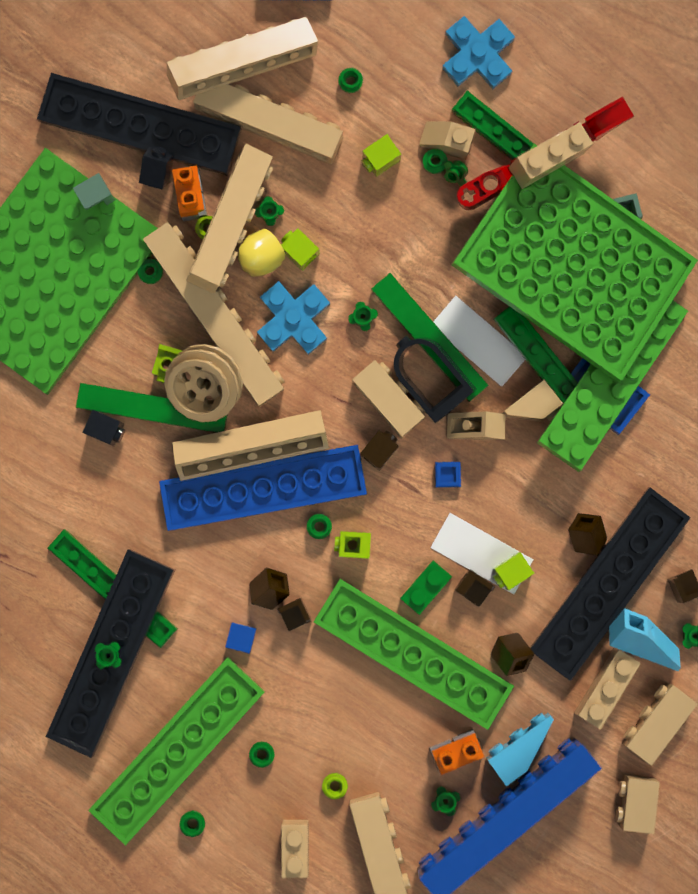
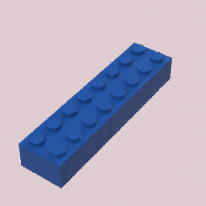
(508, 818)

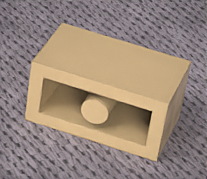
(638, 804)
(295, 848)

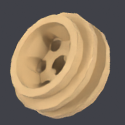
(214, 365)

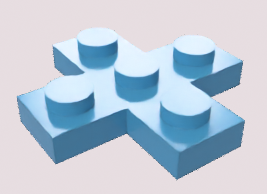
(478, 52)
(293, 318)

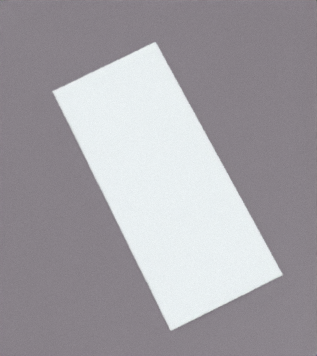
(479, 341)
(473, 548)

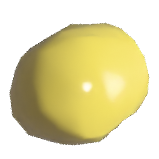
(260, 253)

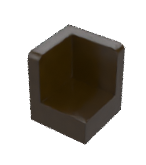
(587, 534)
(684, 586)
(269, 588)
(474, 588)
(295, 614)
(512, 654)

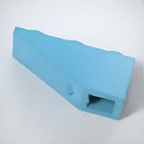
(642, 638)
(517, 754)

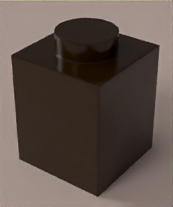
(380, 449)

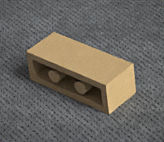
(550, 155)
(389, 398)
(607, 688)
(659, 723)

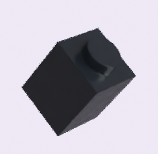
(156, 167)
(104, 428)

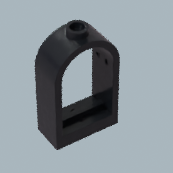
(452, 400)

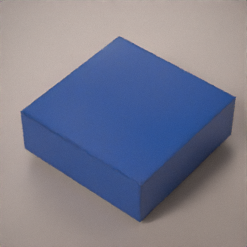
(447, 474)
(240, 637)

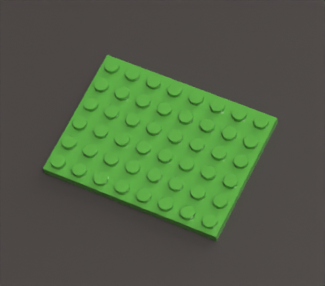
(577, 266)
(60, 268)

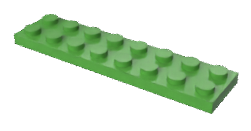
(600, 399)
(414, 654)
(176, 751)

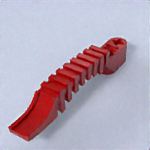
(596, 127)

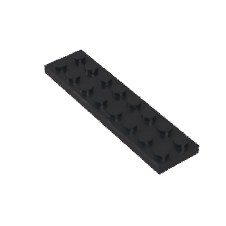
(138, 123)
(609, 583)
(124, 620)

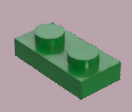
(426, 587)

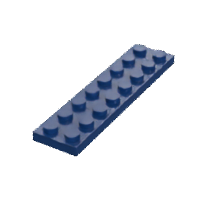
(263, 488)

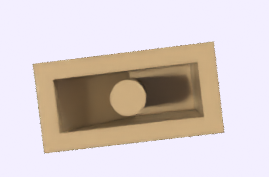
(449, 137)
(536, 404)
(476, 426)

